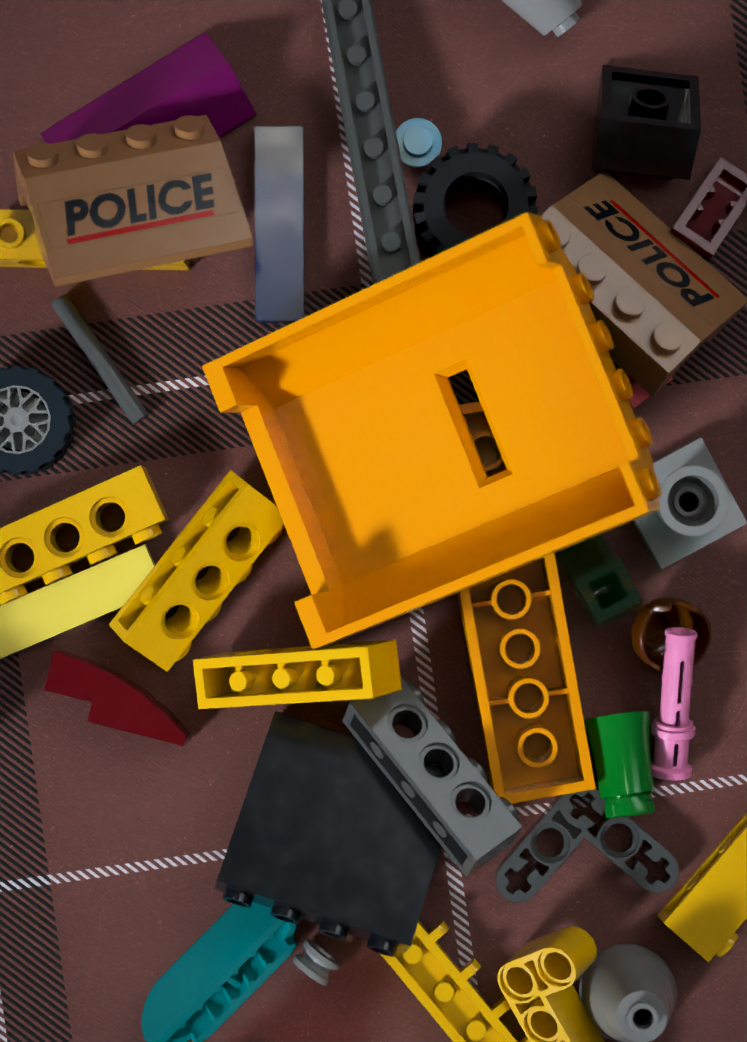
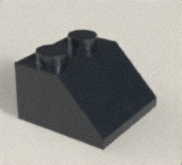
(646, 123)

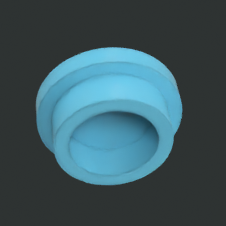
(418, 142)

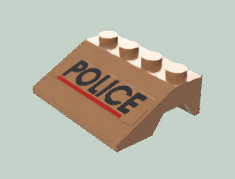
(131, 199)
(644, 280)

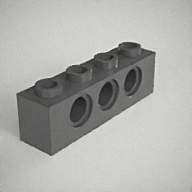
(433, 799)

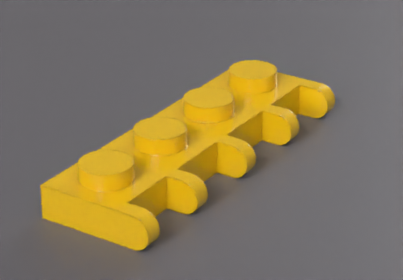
(448, 992)

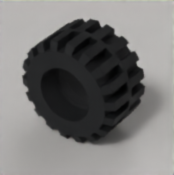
(463, 168)

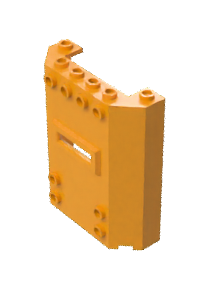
(376, 451)

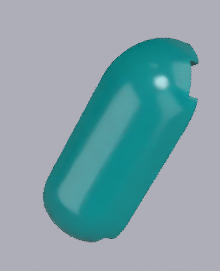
(216, 975)

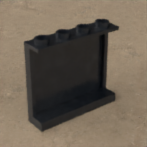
(329, 840)

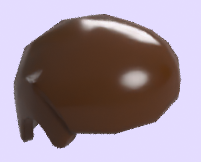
(663, 613)

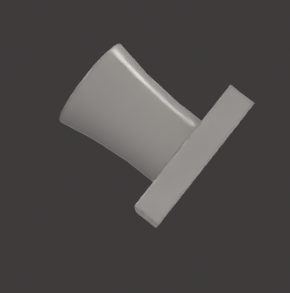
(715, 513)

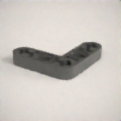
(573, 832)

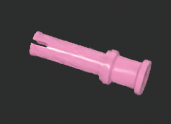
(673, 726)

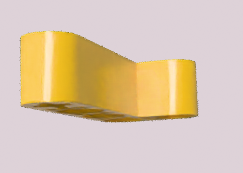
(541, 987)

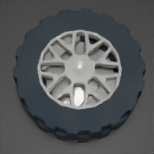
(33, 421)

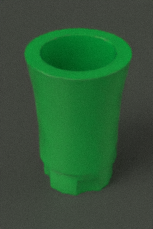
(622, 762)

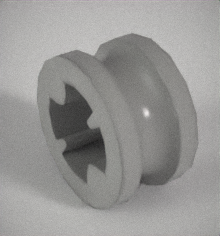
(316, 962)

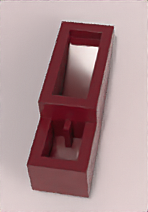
(114, 698)

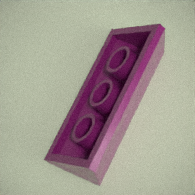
(183, 83)

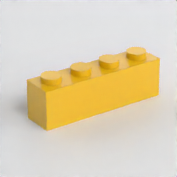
(713, 898)

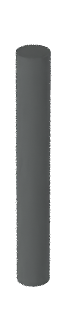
(99, 359)

